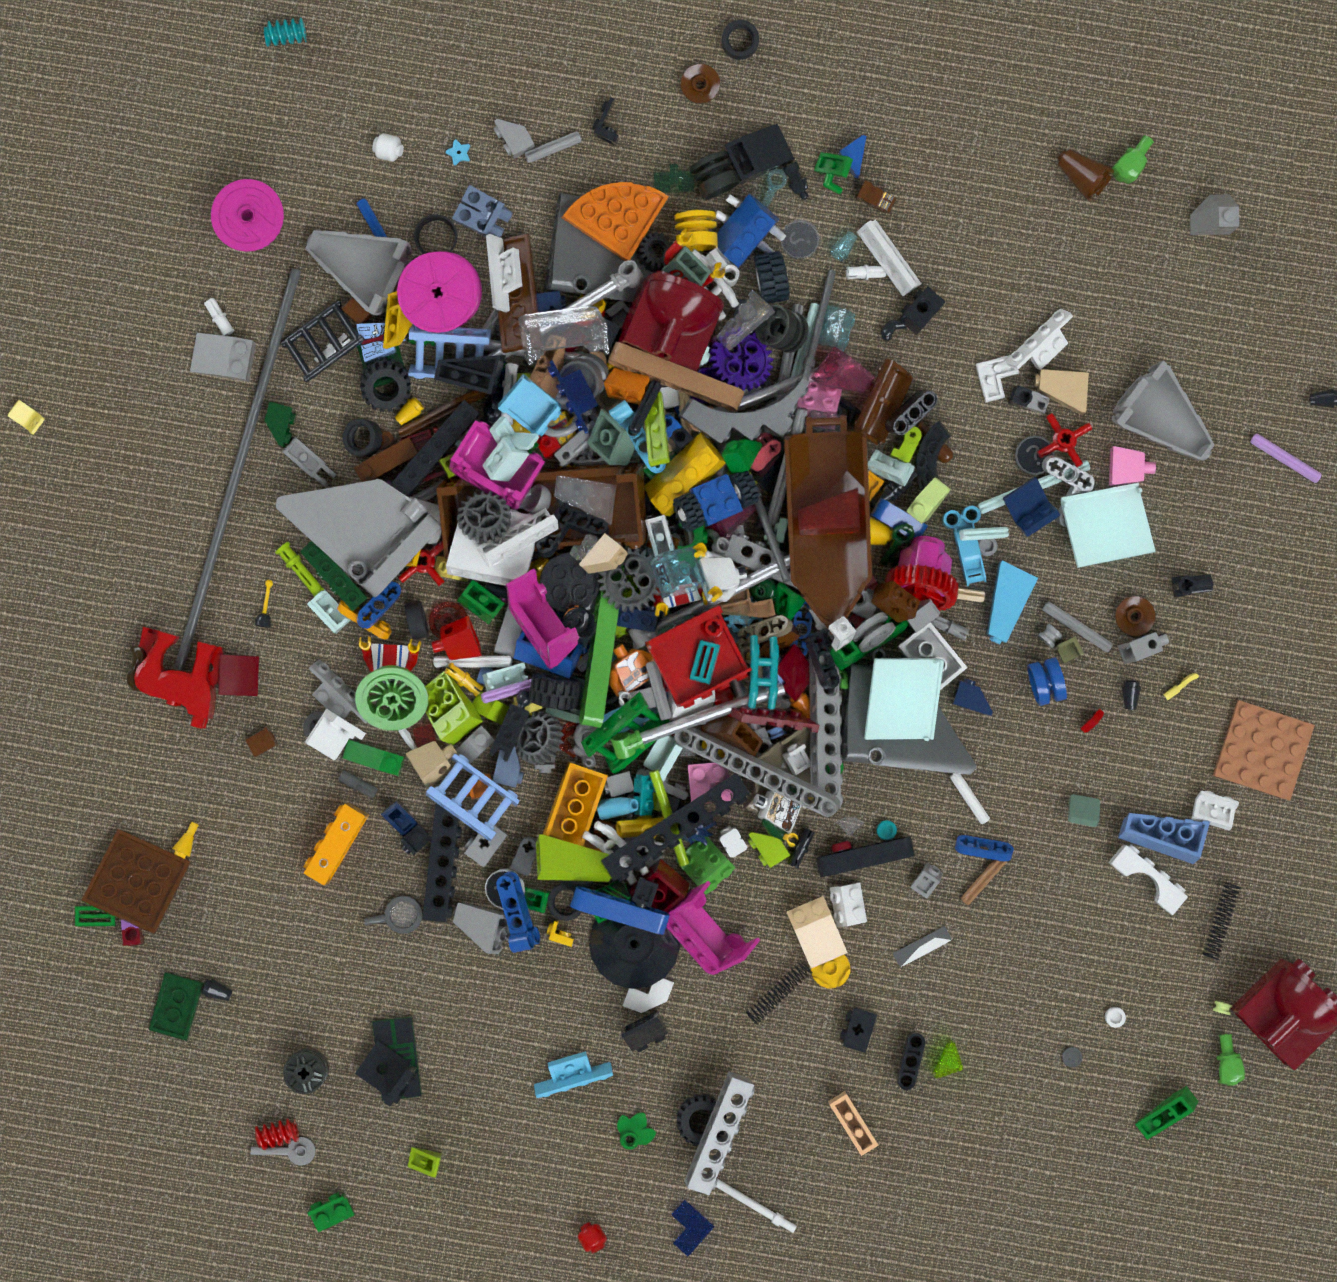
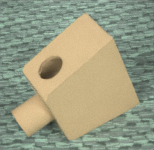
(431, 762)

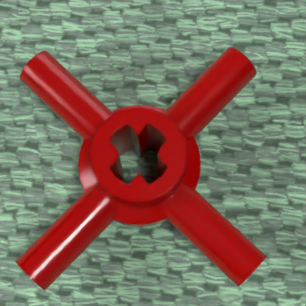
(1064, 433)
(428, 568)

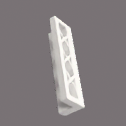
(889, 257)
(519, 540)

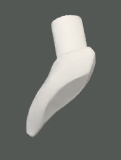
(407, 738)

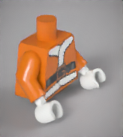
(628, 671)

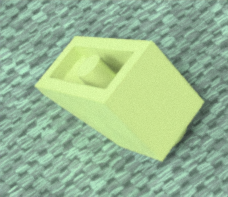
(928, 500)

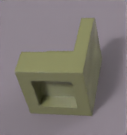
(1069, 649)

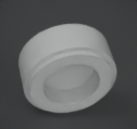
(987, 546)

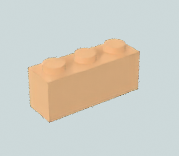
(853, 1123)

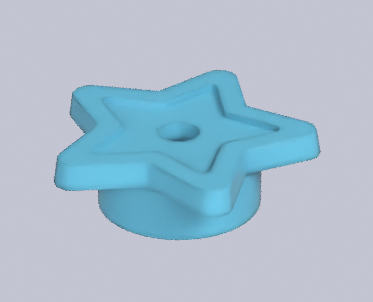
(463, 156)

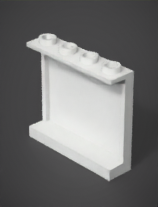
(467, 562)

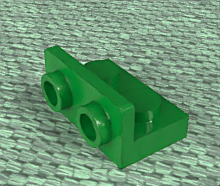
(330, 1212)

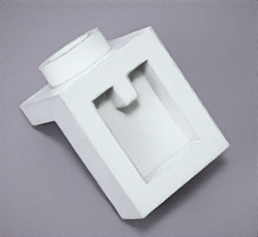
(842, 632)

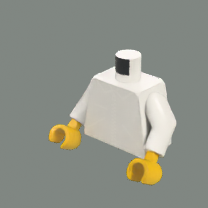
(719, 574)

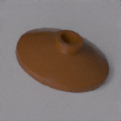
(696, 74)
(1145, 616)

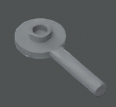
(298, 1152)

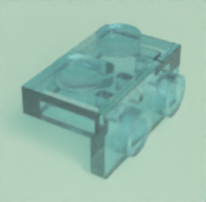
(836, 327)

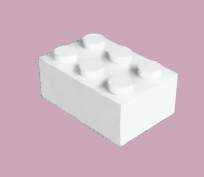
(930, 644)

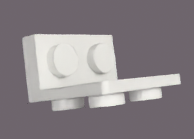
(332, 734)

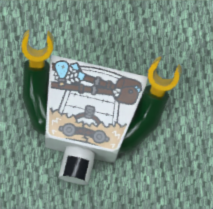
(778, 814)

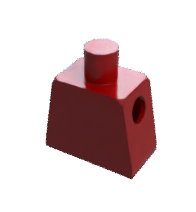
(458, 640)

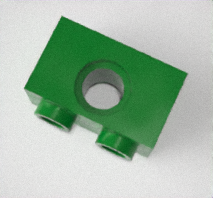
(480, 602)

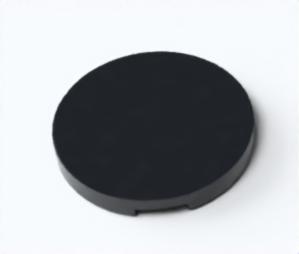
(568, 583)

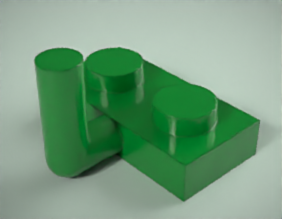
(832, 166)

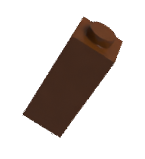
(734, 733)

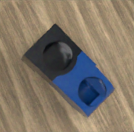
(676, 434)

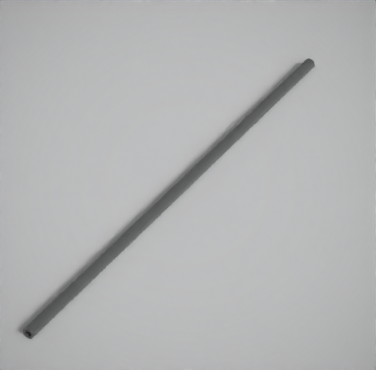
(237, 469)

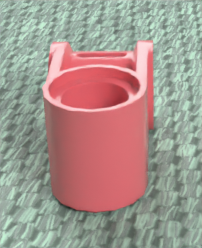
(765, 453)

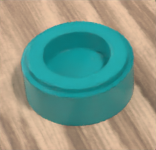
(886, 830)

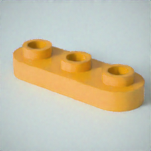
(380, 628)

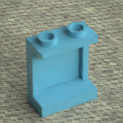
(530, 406)

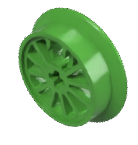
(391, 696)

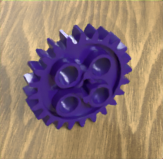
(758, 361)

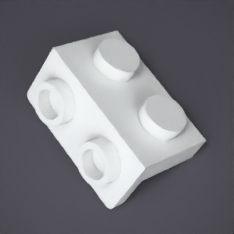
(1215, 809)
(848, 905)

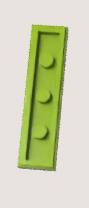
(657, 433)

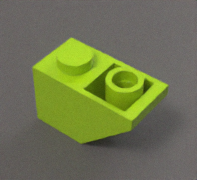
(771, 848)

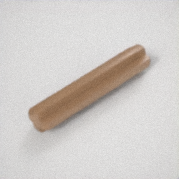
(982, 881)

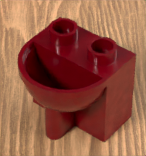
(671, 319)
(1289, 1012)

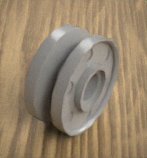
(873, 632)

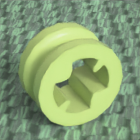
(1222, 1007)

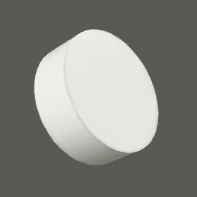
(1115, 1017)

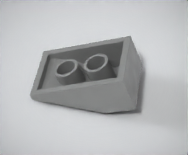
(223, 356)

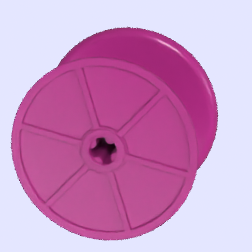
(421, 300)

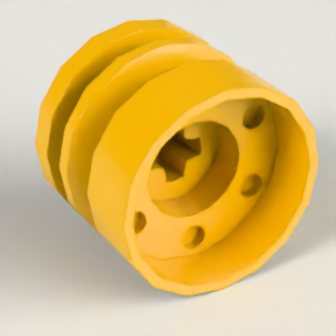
(698, 223)

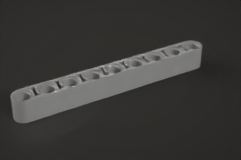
(767, 771)

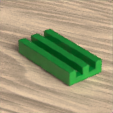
(84, 908)

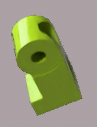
(908, 446)

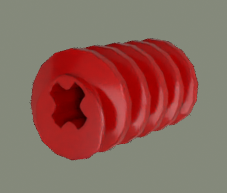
(277, 1134)

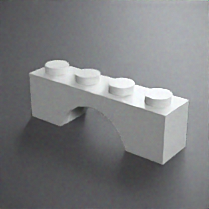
(1167, 896)

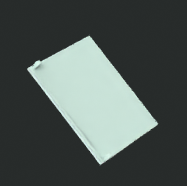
(1107, 525)
(903, 698)

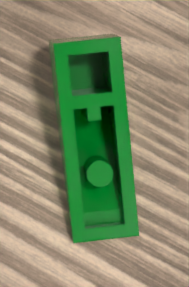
(374, 757)
(1168, 1113)

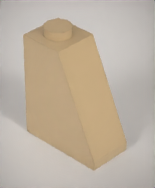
(1064, 387)

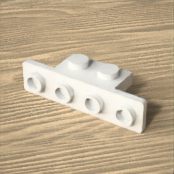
(504, 271)
(1043, 343)

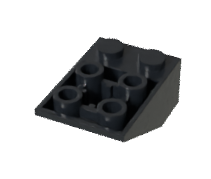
(758, 153)

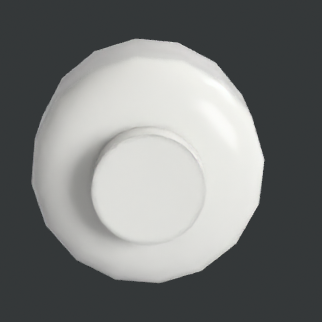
(387, 147)

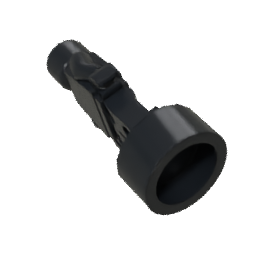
(798, 184)

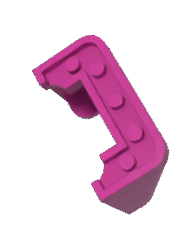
(469, 462)

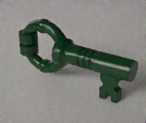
(897, 541)

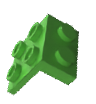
(707, 864)

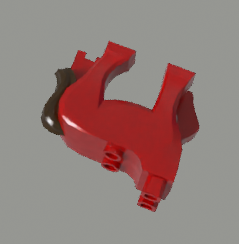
(192, 690)

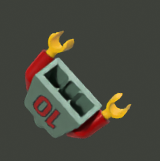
(684, 264)

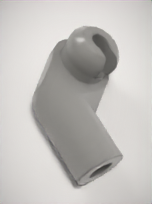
(588, 762)

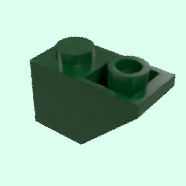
(279, 422)

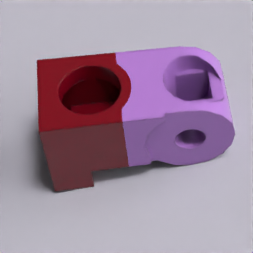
(131, 934)

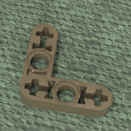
(755, 629)

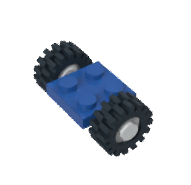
(716, 500)

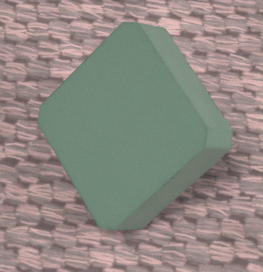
(1084, 810)

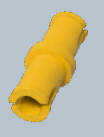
(463, 679)

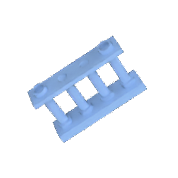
(458, 336)
(454, 805)

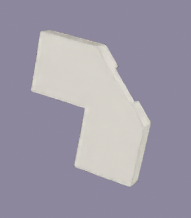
(642, 1001)

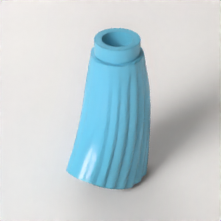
(616, 807)

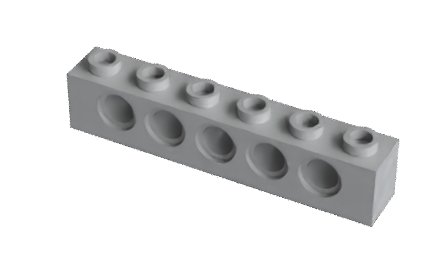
(732, 1085)

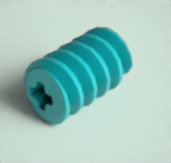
(285, 32)

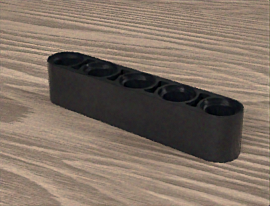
(865, 856)

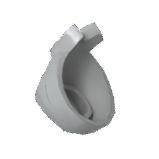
(536, 499)

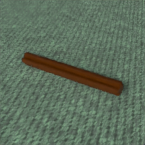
(438, 414)

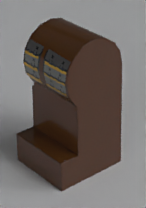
(876, 198)

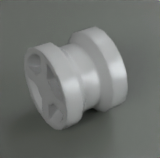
(1050, 636)

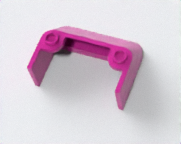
(538, 620)
(703, 937)

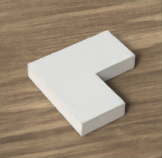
(990, 377)

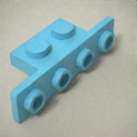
(570, 1073)

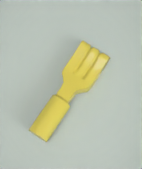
(1176, 689)

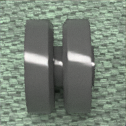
(593, 370)

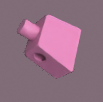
(1128, 466)

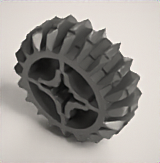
(470, 510)
(541, 738)

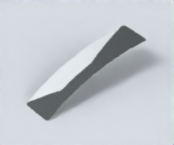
(922, 946)

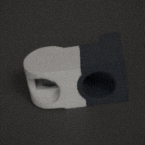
(1028, 399)

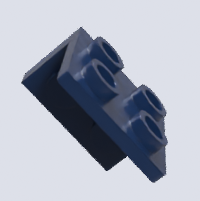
(1030, 507)

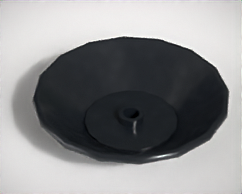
(628, 965)

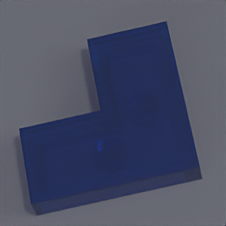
(695, 1225)

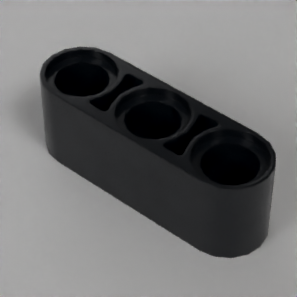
(919, 411)
(912, 1070)

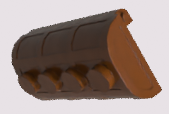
(884, 399)

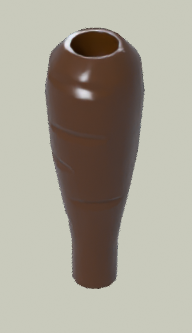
(946, 453)

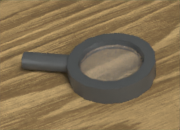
(401, 915)

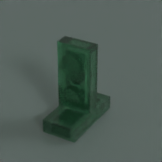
(674, 181)

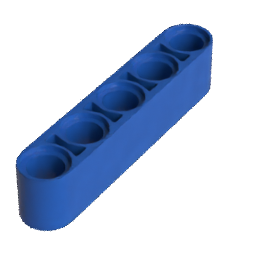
(619, 910)

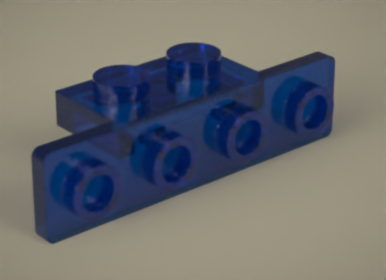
(576, 392)

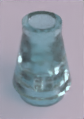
(842, 247)

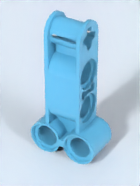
(623, 415)
(968, 550)

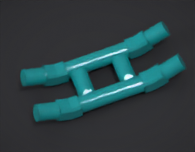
(755, 681)

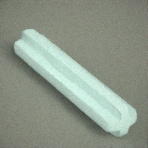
(983, 533)

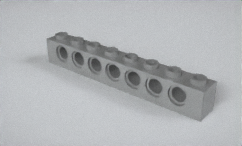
(740, 541)
(833, 739)

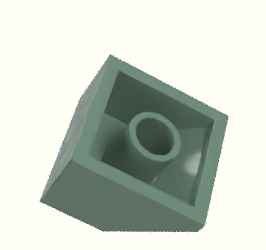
(611, 440)

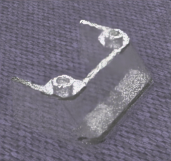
(563, 330)

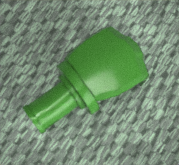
(1132, 162)
(1231, 1065)

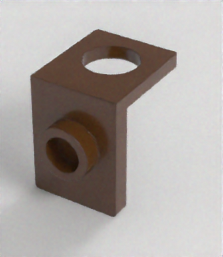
(261, 741)

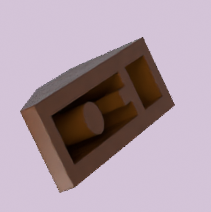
(387, 460)

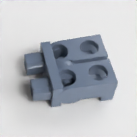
(488, 213)

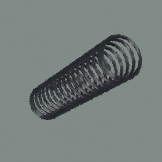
(1219, 918)
(763, 1007)

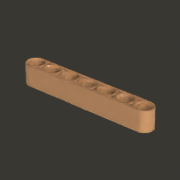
(676, 377)

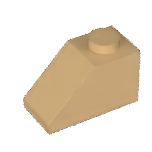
(604, 556)

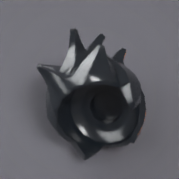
(583, 622)

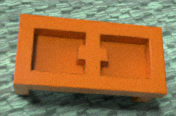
(626, 385)

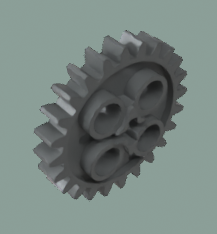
(615, 589)

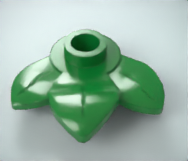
(637, 1129)

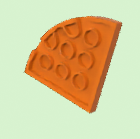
(617, 215)

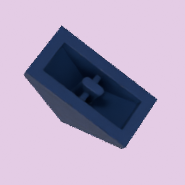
(399, 818)

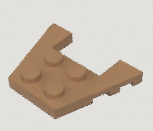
(741, 603)

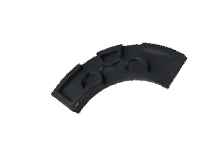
(928, 453)

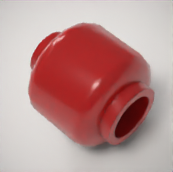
(592, 1237)

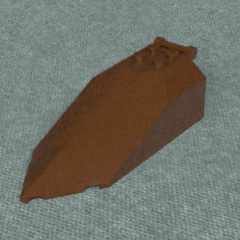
(828, 567)

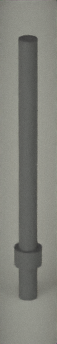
(809, 361)
(771, 538)

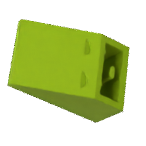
(450, 709)

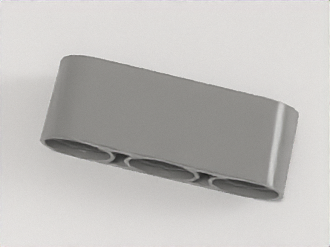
(508, 635)

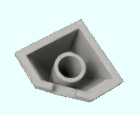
(1215, 216)
(483, 925)

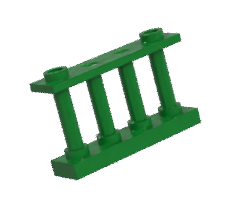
(615, 724)

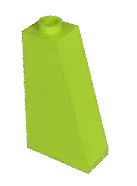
(568, 861)

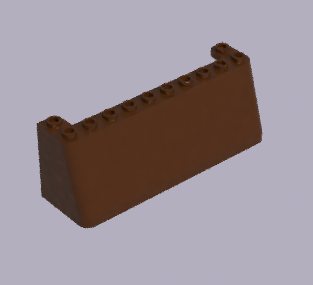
(628, 512)

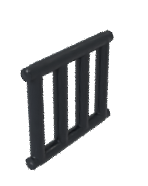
(340, 350)

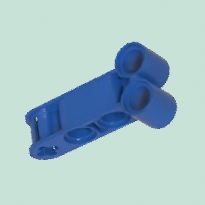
(522, 935)

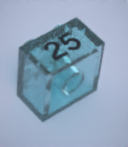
(677, 572)

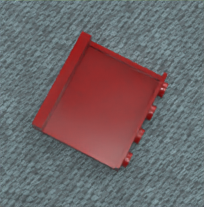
(676, 651)

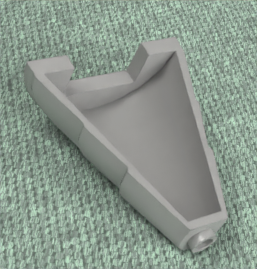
(362, 264)
(1163, 414)

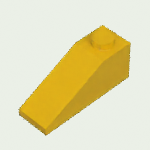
(395, 324)

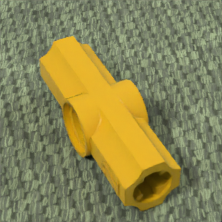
(636, 827)

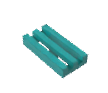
(712, 664)

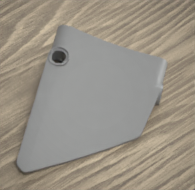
(363, 526)

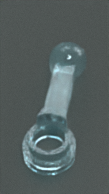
(772, 187)

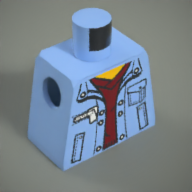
(373, 344)

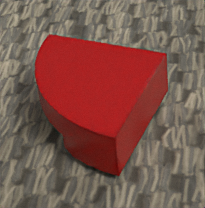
(1092, 721)

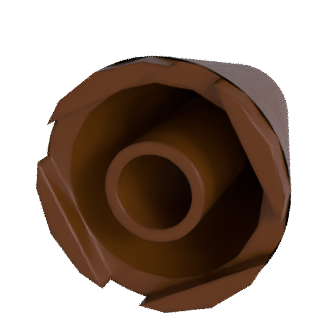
(1085, 173)

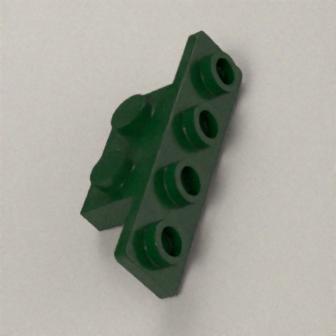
(334, 575)

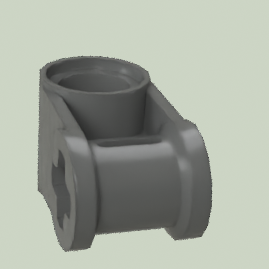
(524, 859)

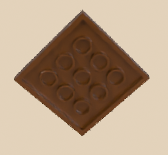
(136, 881)

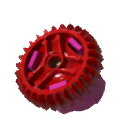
(925, 572)

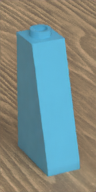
(1009, 598)

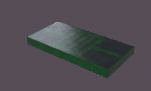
(400, 1037)

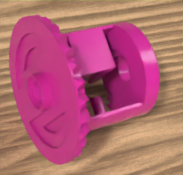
(247, 215)

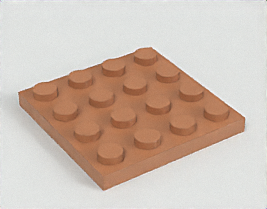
(1263, 750)

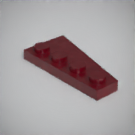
(776, 717)

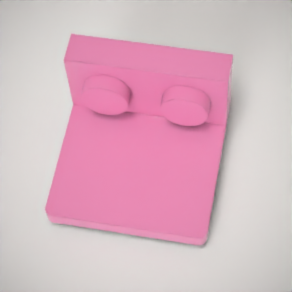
(821, 399)

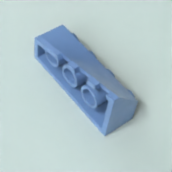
(1166, 835)

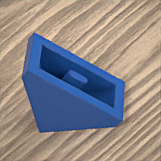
(855, 151)

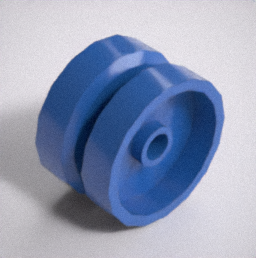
(1047, 681)

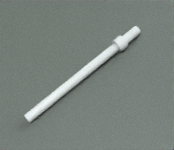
(777, 1218)

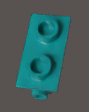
(644, 786)

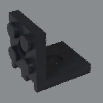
(391, 1083)

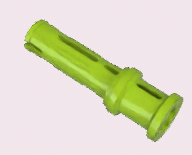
(293, 561)

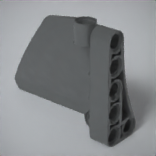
(580, 257)
(941, 754)

